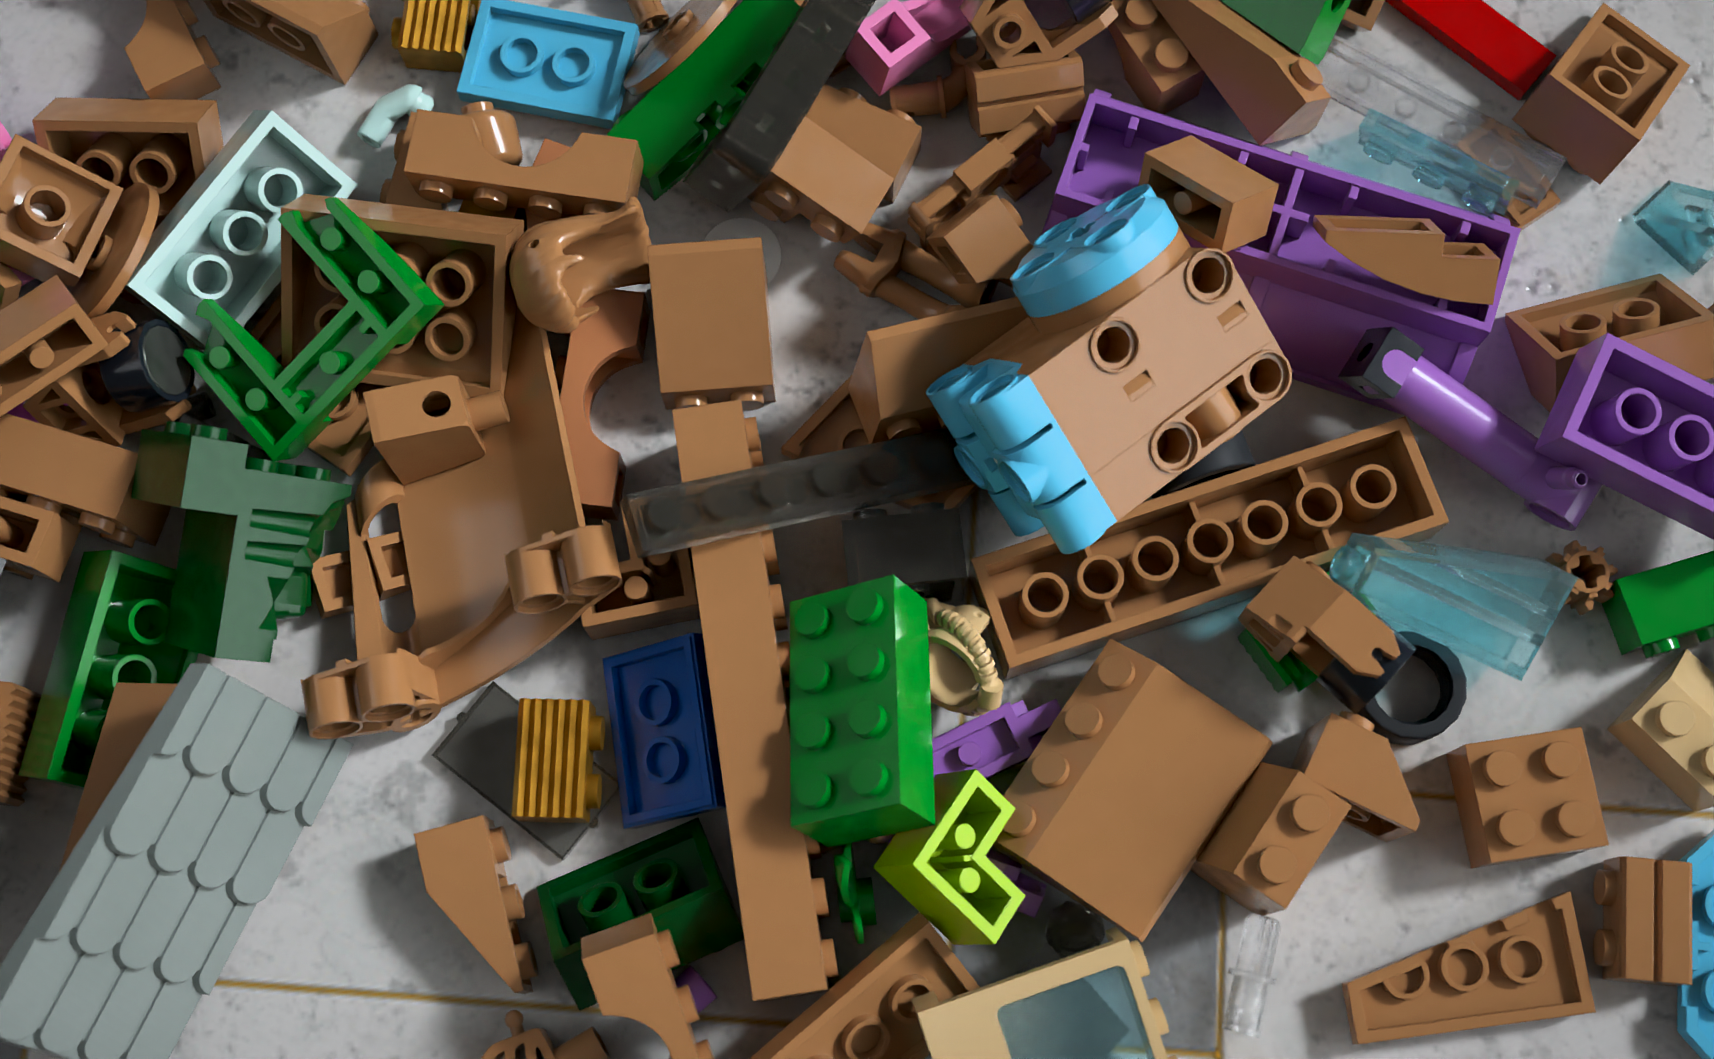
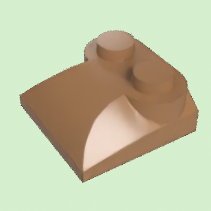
(50, 212)

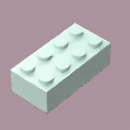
(226, 227)

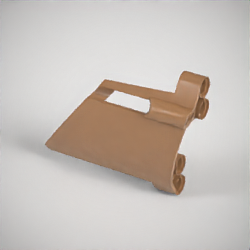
(490, 562)

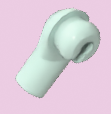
(389, 110)

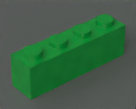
(1662, 606)

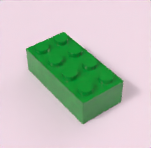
(860, 713)

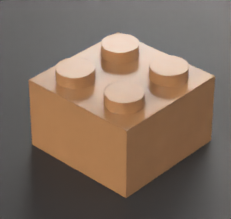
(1526, 797)

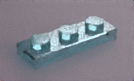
(1437, 163)

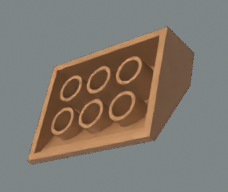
(455, 255)
(1128, 788)

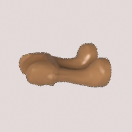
(896, 254)

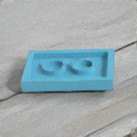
(548, 62)

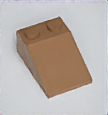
(1601, 94)

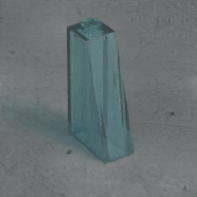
(1463, 598)

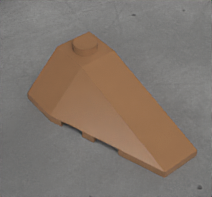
(1256, 74)

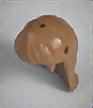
(575, 259)

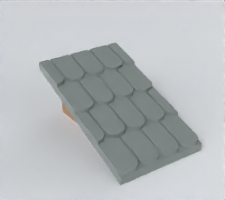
(163, 865)

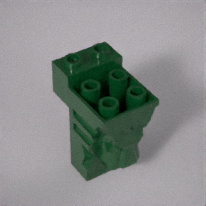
(244, 537)

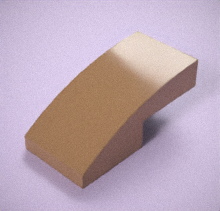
(333, 578)

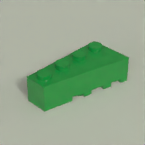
(702, 92)

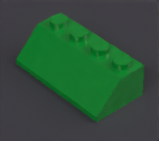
(107, 637)

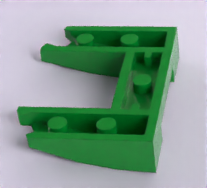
(292, 404)

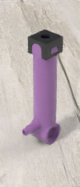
(1392, 369)

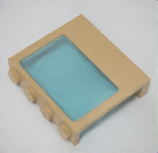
(1061, 1010)

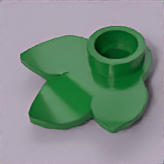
(854, 894)

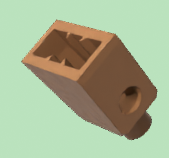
(431, 425)

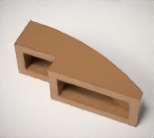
(1414, 255)

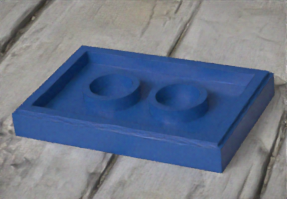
(663, 732)

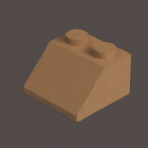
(1360, 770)

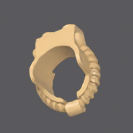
(951, 679)

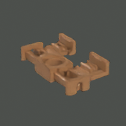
(1004, 163)

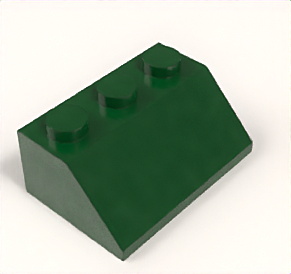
(664, 876)

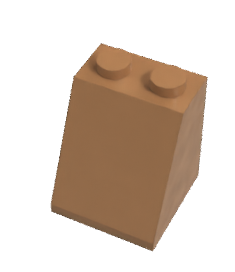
(712, 323)
(1270, 838)

